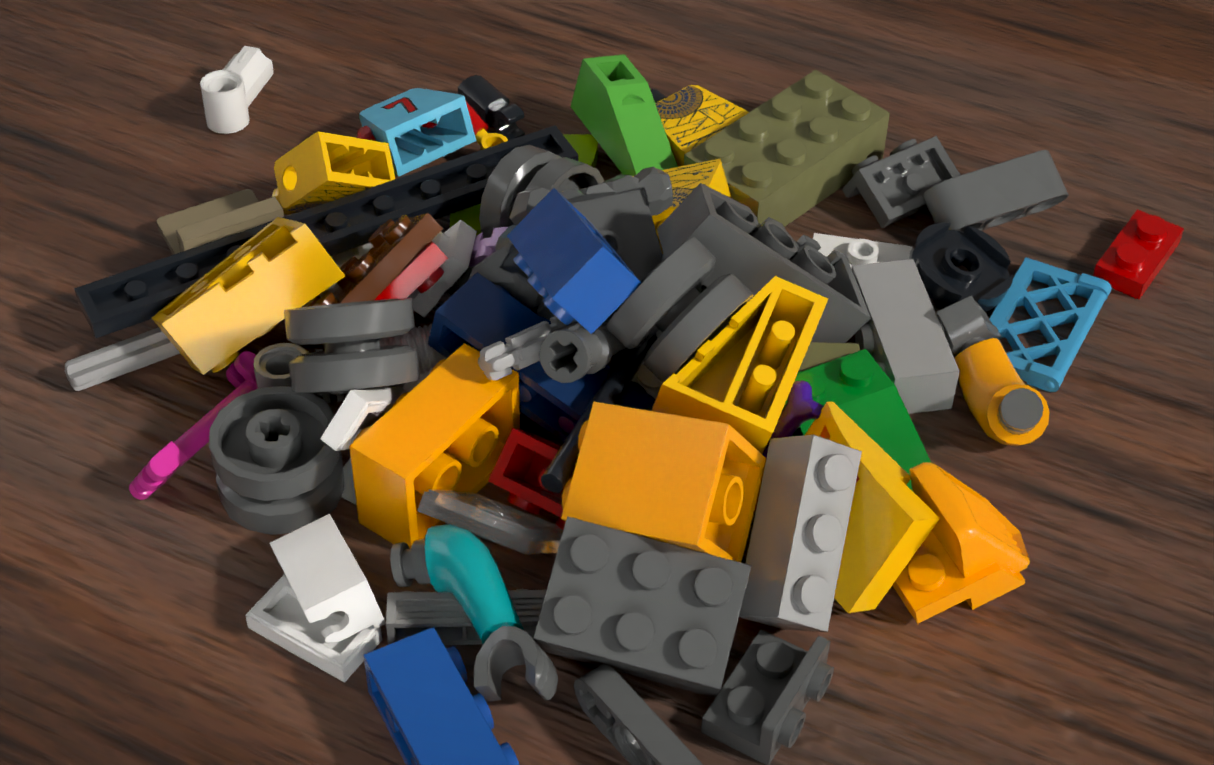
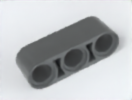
(997, 193)

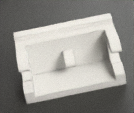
(327, 578)

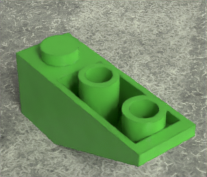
(621, 114)

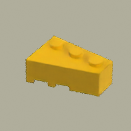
(247, 294)
(749, 365)

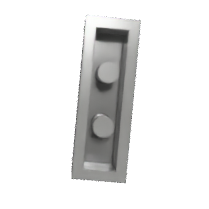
(906, 335)
(799, 532)

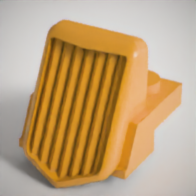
(967, 554)

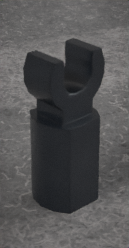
(492, 106)

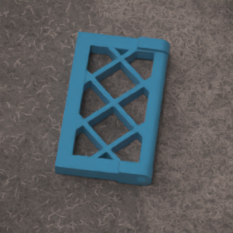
(1061, 285)

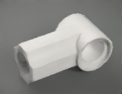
(233, 89)

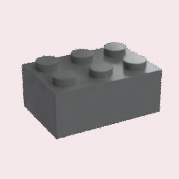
(642, 607)

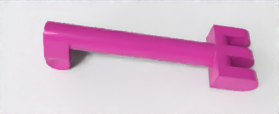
(176, 453)

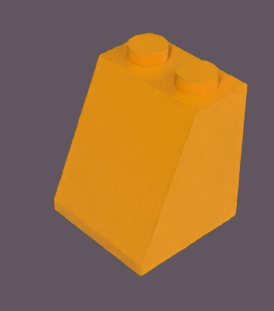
(666, 479)

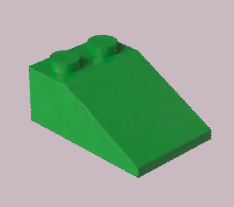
(871, 401)

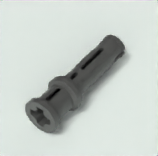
(576, 352)

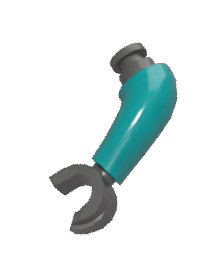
(464, 567)

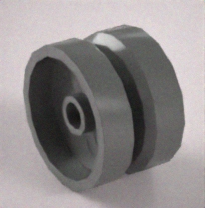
(523, 170)
(671, 303)
(351, 345)
(272, 462)

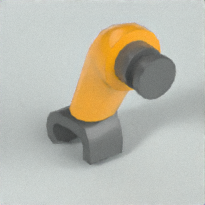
(991, 386)

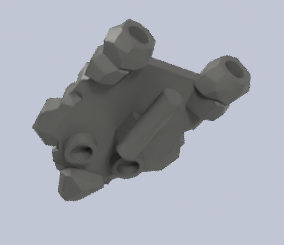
(616, 208)

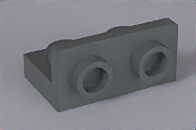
(897, 182)
(767, 696)

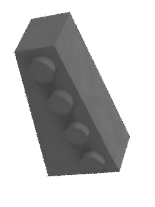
(764, 251)

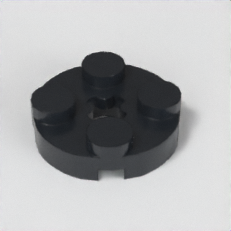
(941, 251)

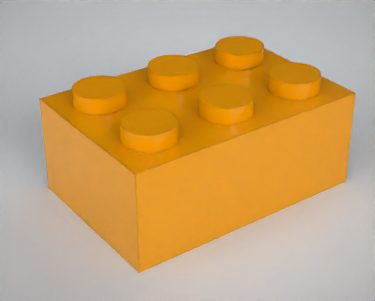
(432, 438)

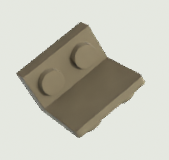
(216, 220)

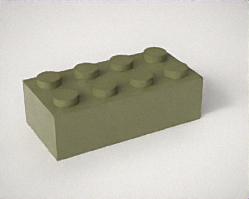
(796, 147)

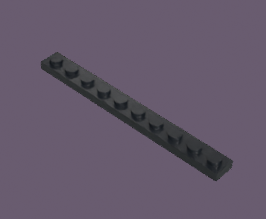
(338, 226)

